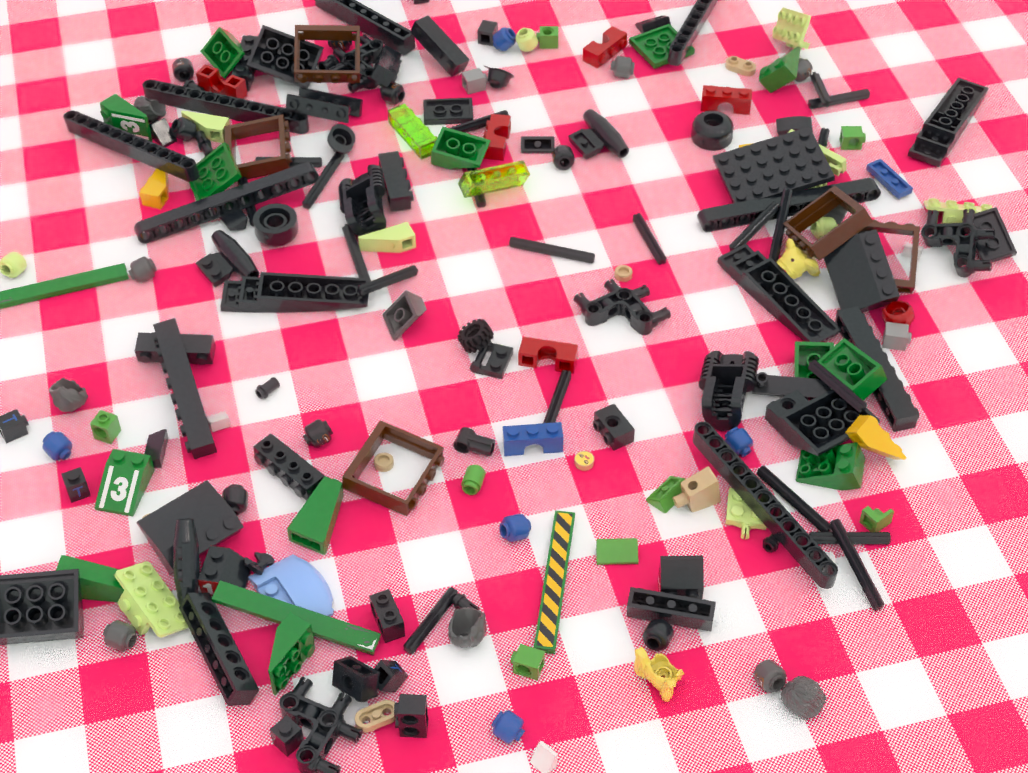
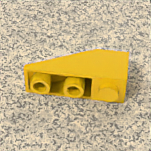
(155, 191)
(873, 438)

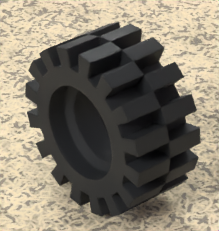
(475, 335)

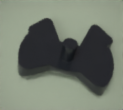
(263, 561)

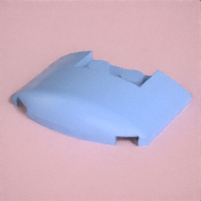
(295, 583)

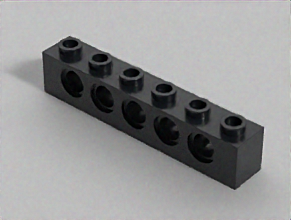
(218, 649)

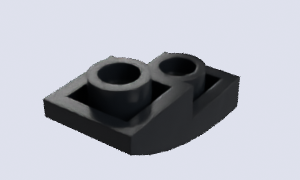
(785, 124)

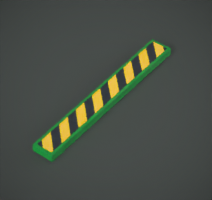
(554, 582)

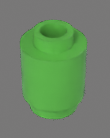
(473, 479)

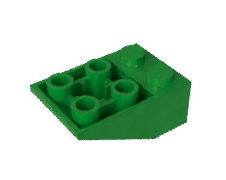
(835, 469)
(290, 649)

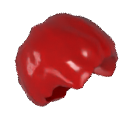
(898, 312)

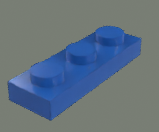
(889, 178)

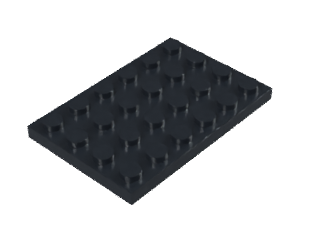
(772, 165)

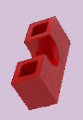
(612, 42)
(211, 81)
(738, 97)
(497, 131)
(534, 350)

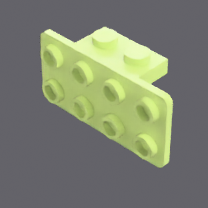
(792, 28)
(951, 210)
(149, 601)

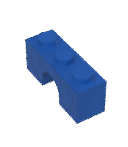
(518, 437)

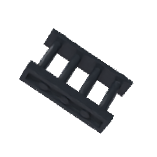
(324, 105)

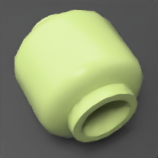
(526, 39)
(823, 226)
(12, 264)

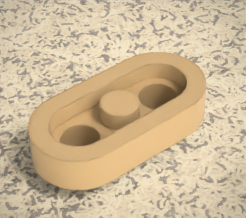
(740, 66)
(375, 715)

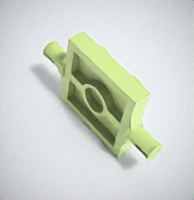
(741, 515)

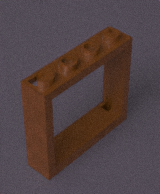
(331, 33)
(257, 127)
(819, 208)
(903, 286)
(406, 440)

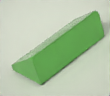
(662, 496)
(617, 551)

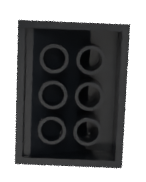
(275, 55)
(861, 273)
(819, 423)
(212, 517)
(41, 607)

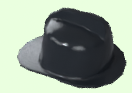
(498, 78)
(341, 138)

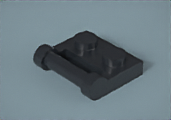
(497, 361)

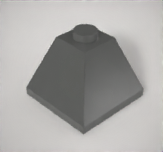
(403, 313)

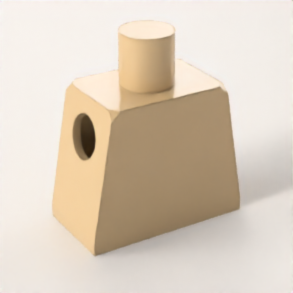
(699, 491)

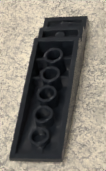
(947, 122)
(292, 293)
(778, 294)

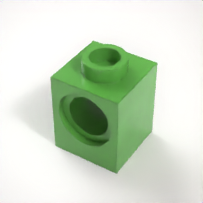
(548, 37)
(851, 137)
(105, 427)
(528, 661)

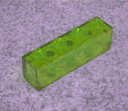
(412, 130)
(493, 178)

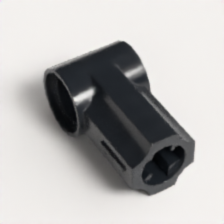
(469, 441)

